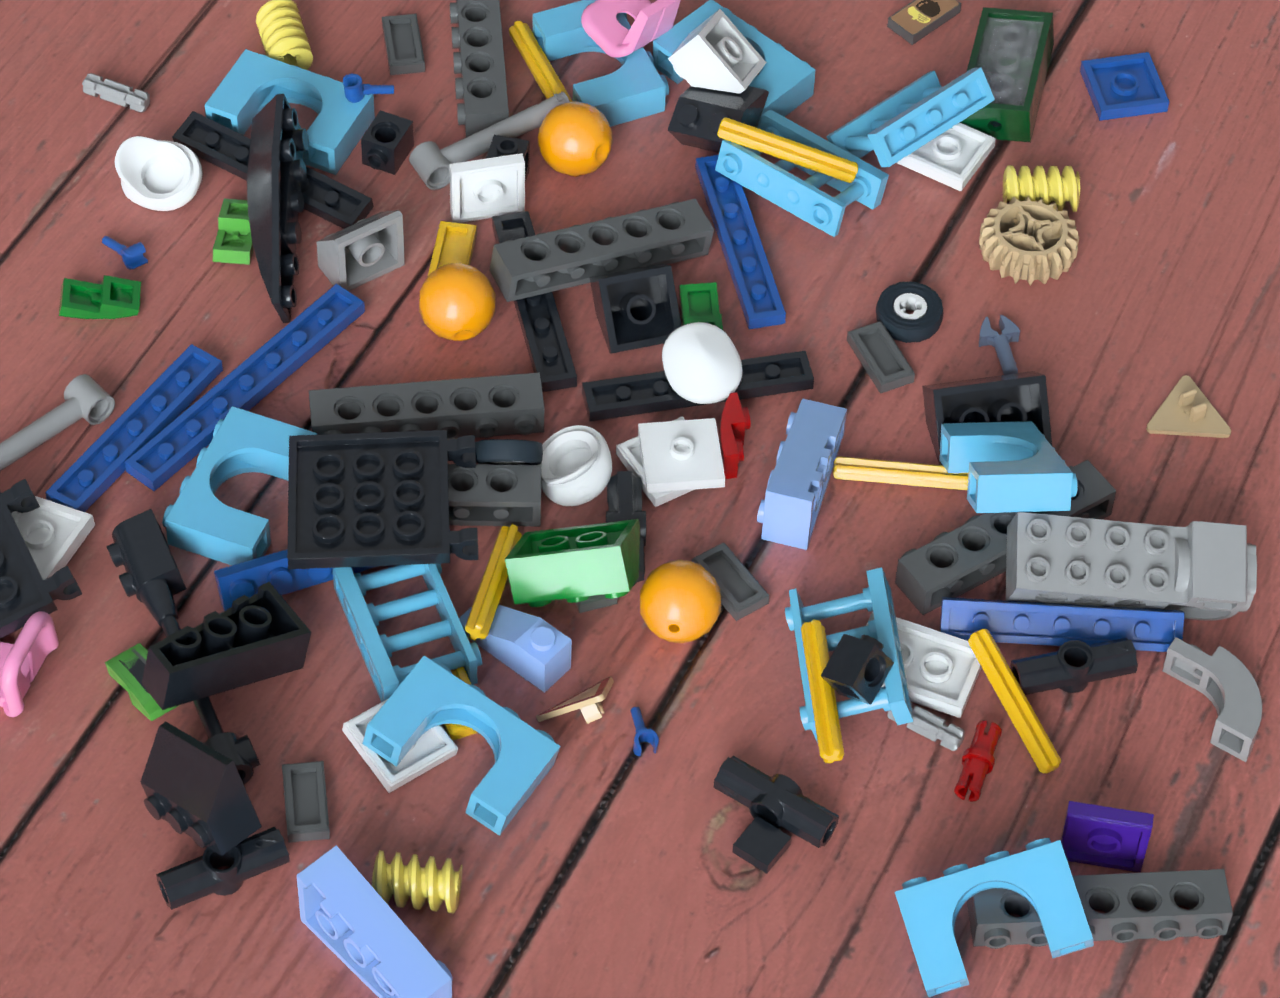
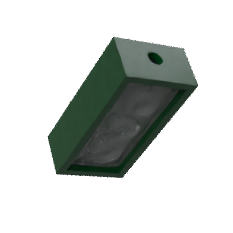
(1015, 59)

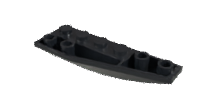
(276, 198)

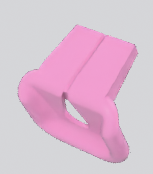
(617, 41)
(23, 660)

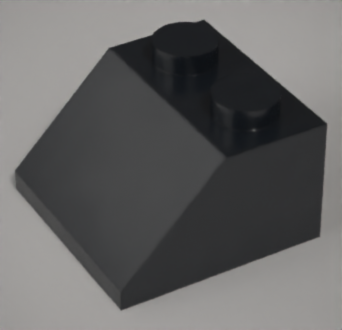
(702, 109)
(636, 307)

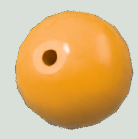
(575, 138)
(457, 302)
(680, 601)

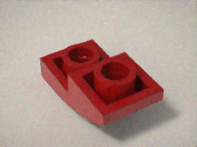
(732, 433)

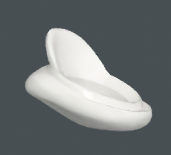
(158, 173)
(701, 363)
(575, 465)

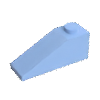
(527, 646)

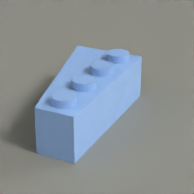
(801, 473)
(366, 932)

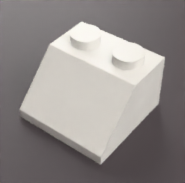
(717, 56)

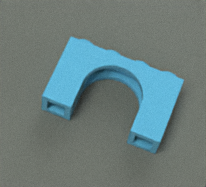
(783, 76)
(258, 79)
(622, 96)
(1007, 467)
(202, 522)
(437, 697)
(1037, 874)

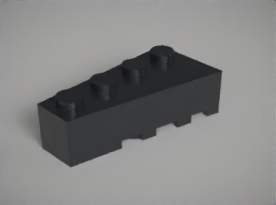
(228, 650)

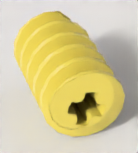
(284, 33)
(1038, 185)
(417, 882)

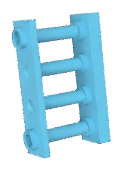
(913, 116)
(793, 193)
(875, 598)
(378, 648)

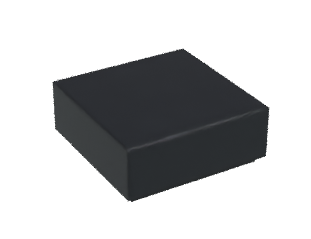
(761, 844)

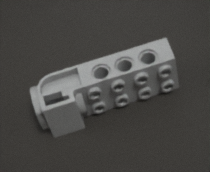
(1111, 563)

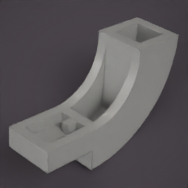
(1227, 686)

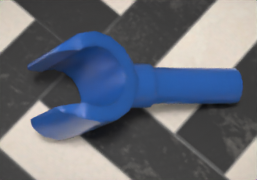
(356, 90)
(131, 256)
(642, 733)

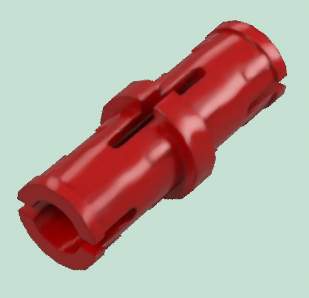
(978, 761)

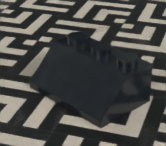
(988, 399)
(197, 791)

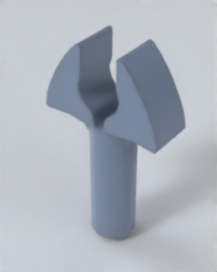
(1001, 342)

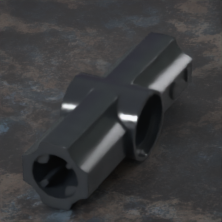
(625, 503)
(1089, 661)
(776, 801)
(202, 877)

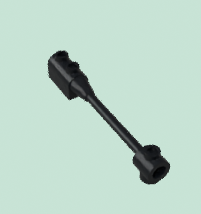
(154, 580)

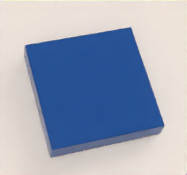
(1124, 86)

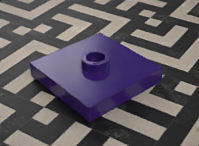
(1106, 836)

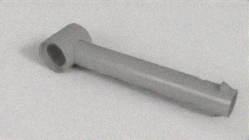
(433, 163)
(82, 398)

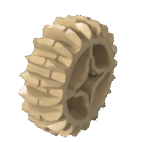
(1028, 240)

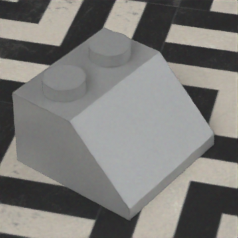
(363, 250)

